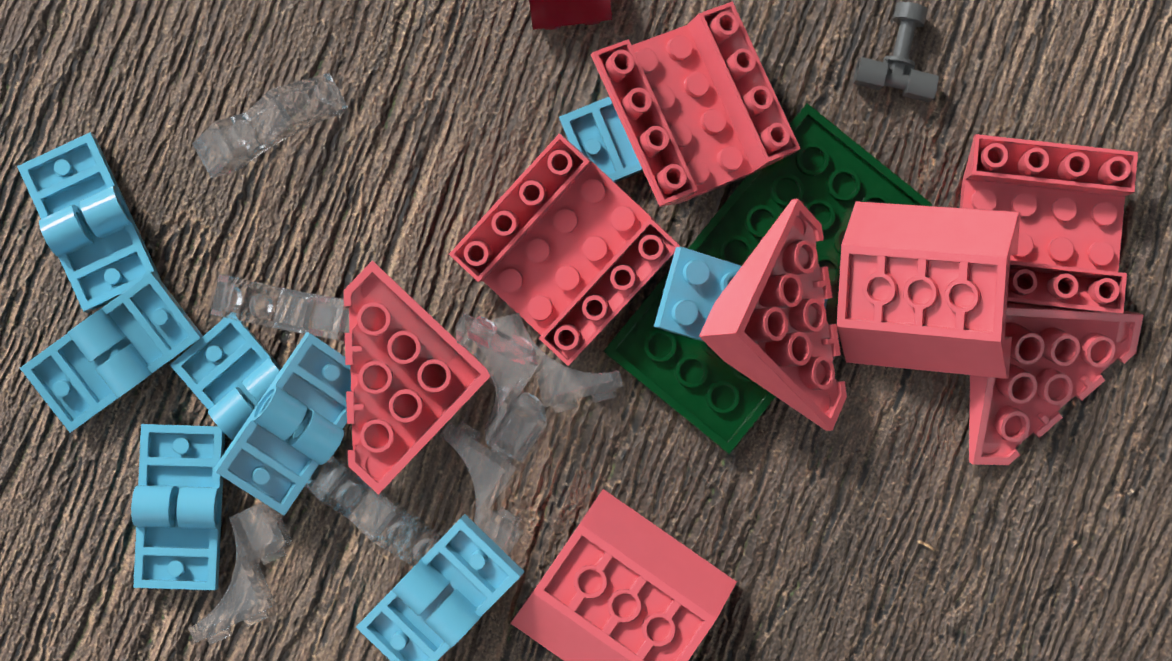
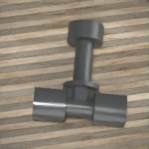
(898, 70)

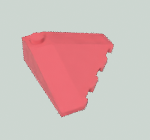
(775, 320)
(1051, 361)
(403, 376)

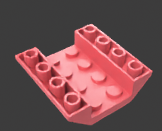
(696, 105)
(1068, 217)
(565, 248)
(927, 288)
(623, 592)

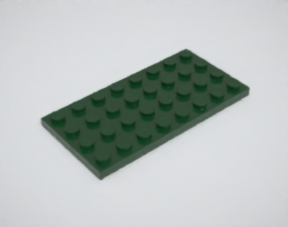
(828, 179)

